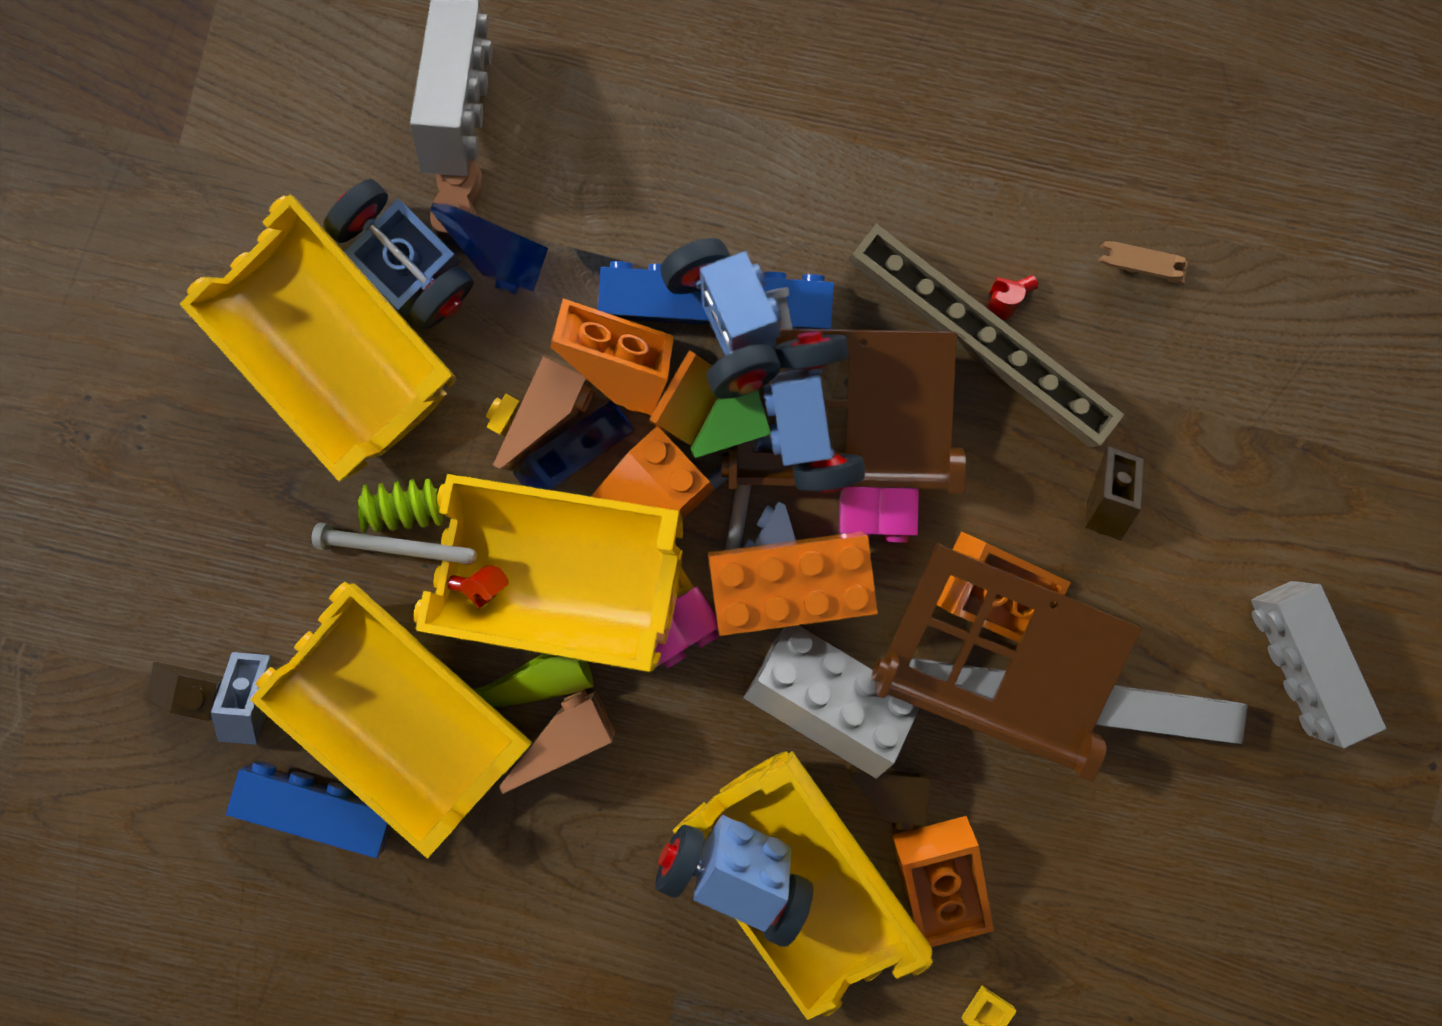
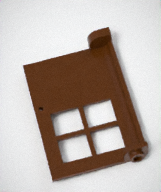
(895, 414)
(1054, 675)

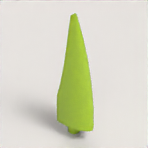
(538, 680)

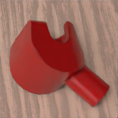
(1008, 295)
(481, 585)

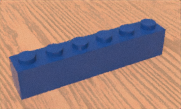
(644, 297)

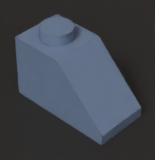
(233, 713)

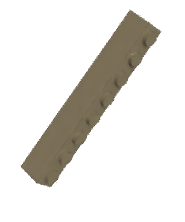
(985, 337)

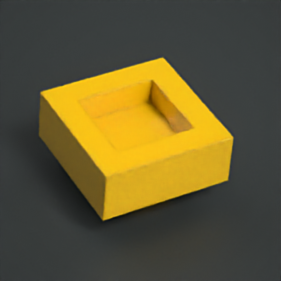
(502, 414)
(988, 1010)

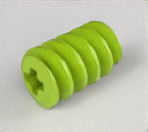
(398, 506)

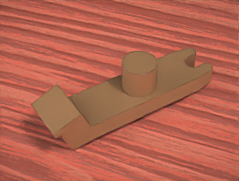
(1145, 261)

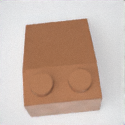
(547, 408)
(572, 733)

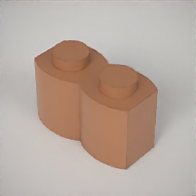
(459, 192)

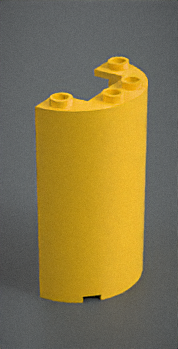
(320, 342)
(580, 569)
(390, 719)
(853, 917)

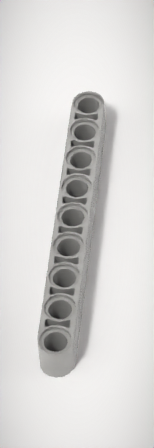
(1128, 706)

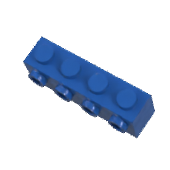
(307, 809)

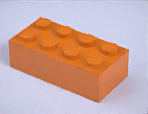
(792, 583)

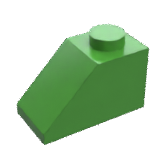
(731, 424)

